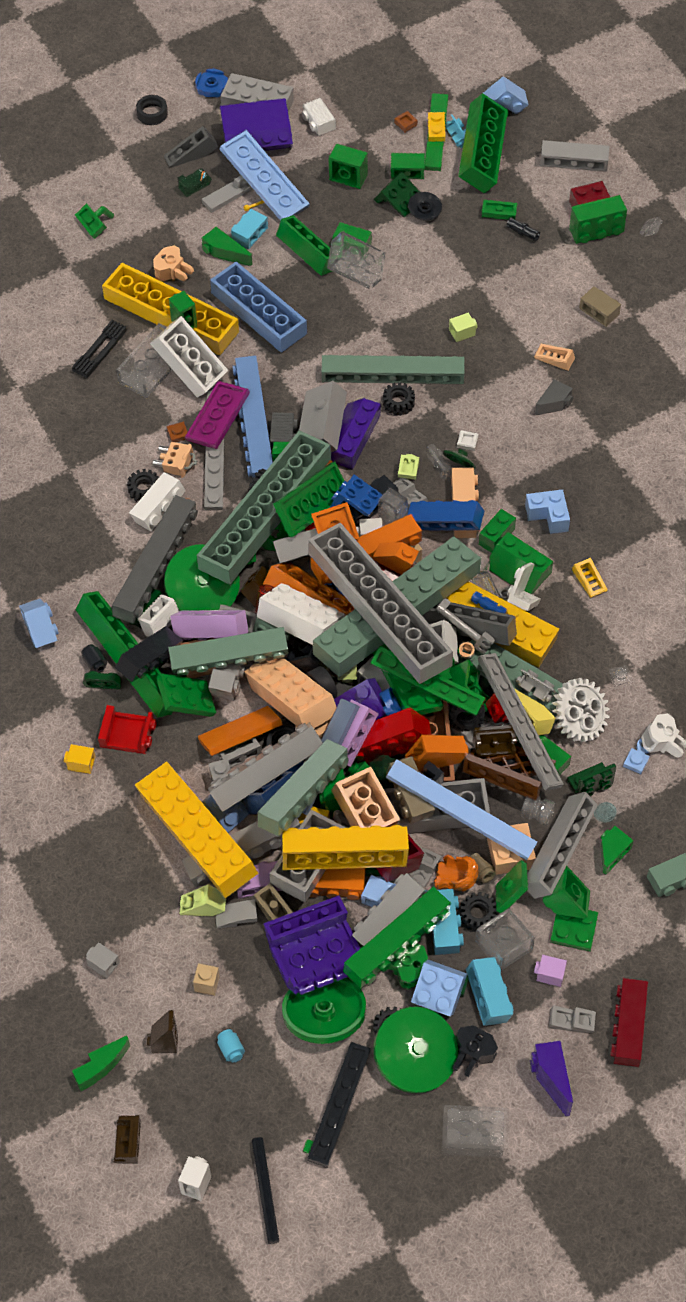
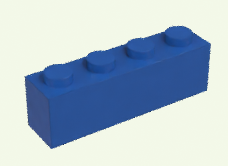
(447, 515)

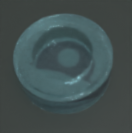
(606, 812)

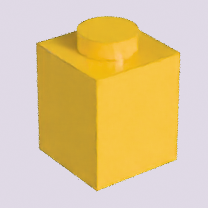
(80, 758)

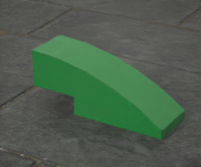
(100, 1063)

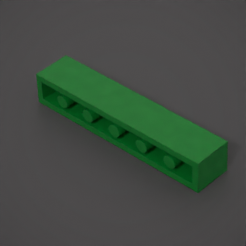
(397, 937)

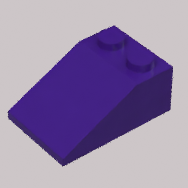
(552, 1073)

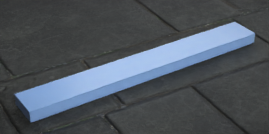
(461, 809)

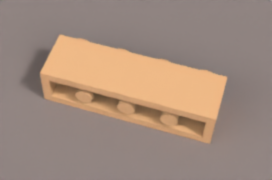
(463, 489)

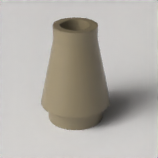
(485, 870)

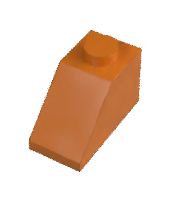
(395, 556)

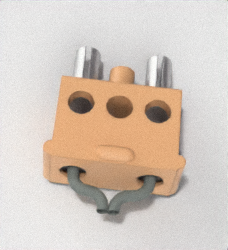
(177, 458)

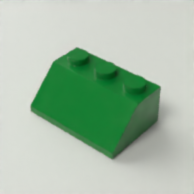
(512, 554)

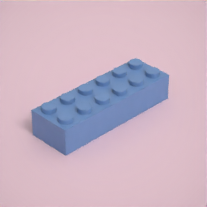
(258, 306)

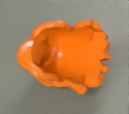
(456, 873)

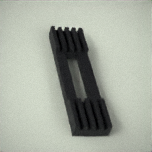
(112, 331)

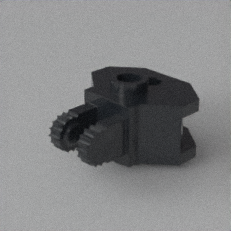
(474, 1048)

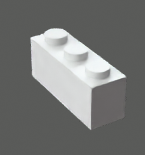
(156, 500)

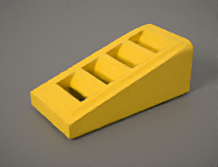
(577, 570)

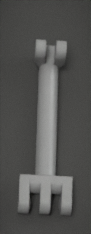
(483, 642)

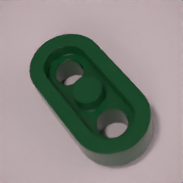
(102, 680)

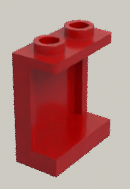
(126, 731)

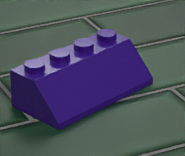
(356, 427)

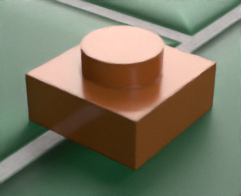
(406, 121)
(177, 432)

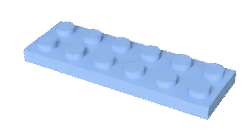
(264, 176)

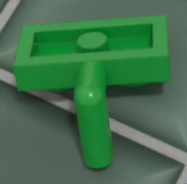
(91, 220)

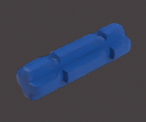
(487, 603)

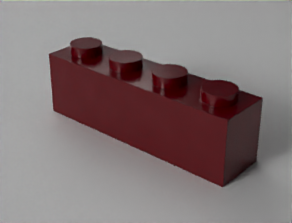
(630, 1023)

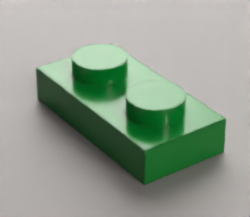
(499, 209)

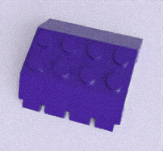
(312, 945)

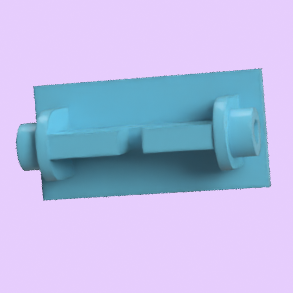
(455, 126)

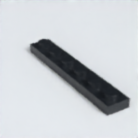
(339, 1104)

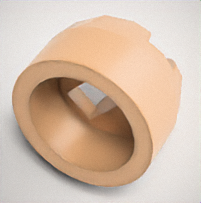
(467, 647)

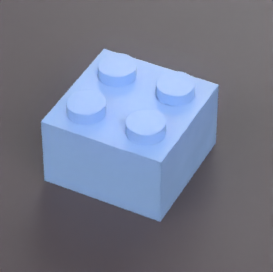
(439, 988)

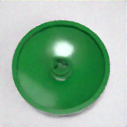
(194, 588)
(326, 1012)
(415, 1050)

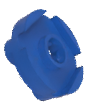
(211, 90)
(391, 703)

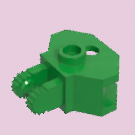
(409, 966)

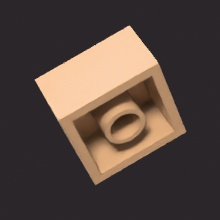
(503, 859)

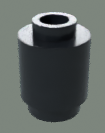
(94, 658)

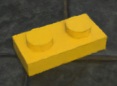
(436, 126)

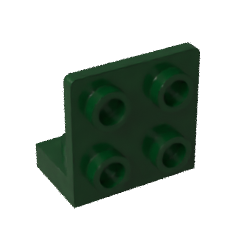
(398, 193)
(593, 779)

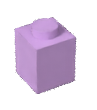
(550, 970)

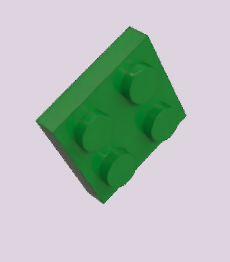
(574, 931)

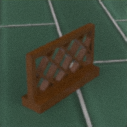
(503, 775)

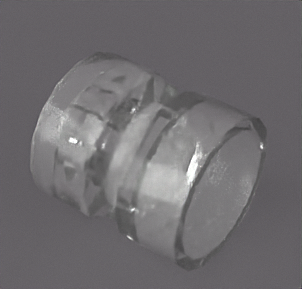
(538, 809)

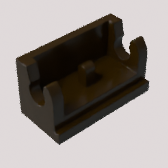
(494, 741)
(127, 1139)

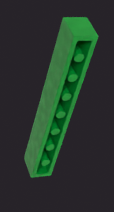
(116, 641)

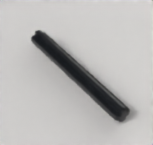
(265, 1190)

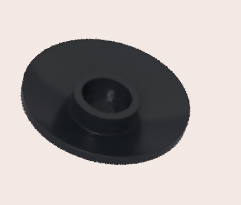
(422, 201)

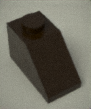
(251, 586)

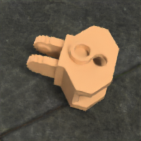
(171, 265)

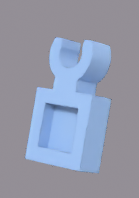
(637, 758)

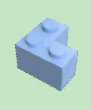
(508, 95)
(549, 506)
(37, 619)

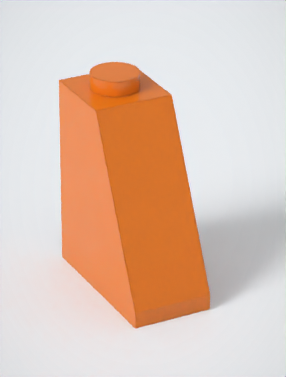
(439, 750)

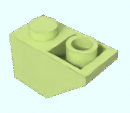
(203, 902)

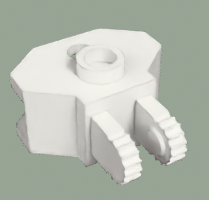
(663, 736)

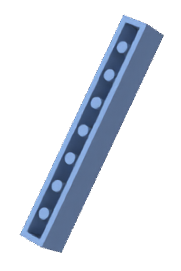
(253, 415)

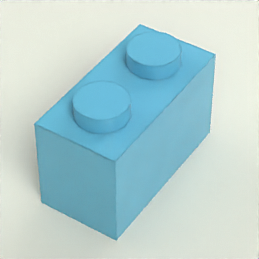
(249, 228)

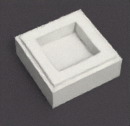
(467, 440)

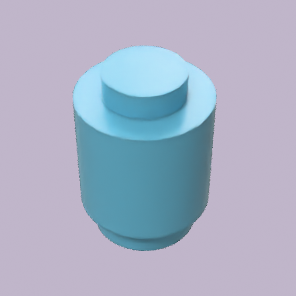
(230, 1045)

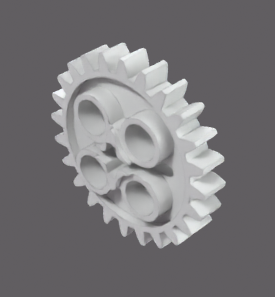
(585, 720)

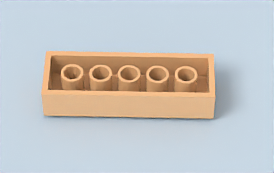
(291, 692)

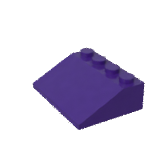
(264, 121)

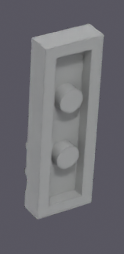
(226, 194)

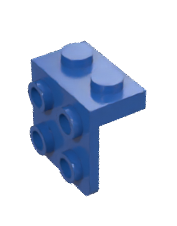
(358, 495)

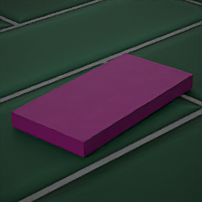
(217, 414)

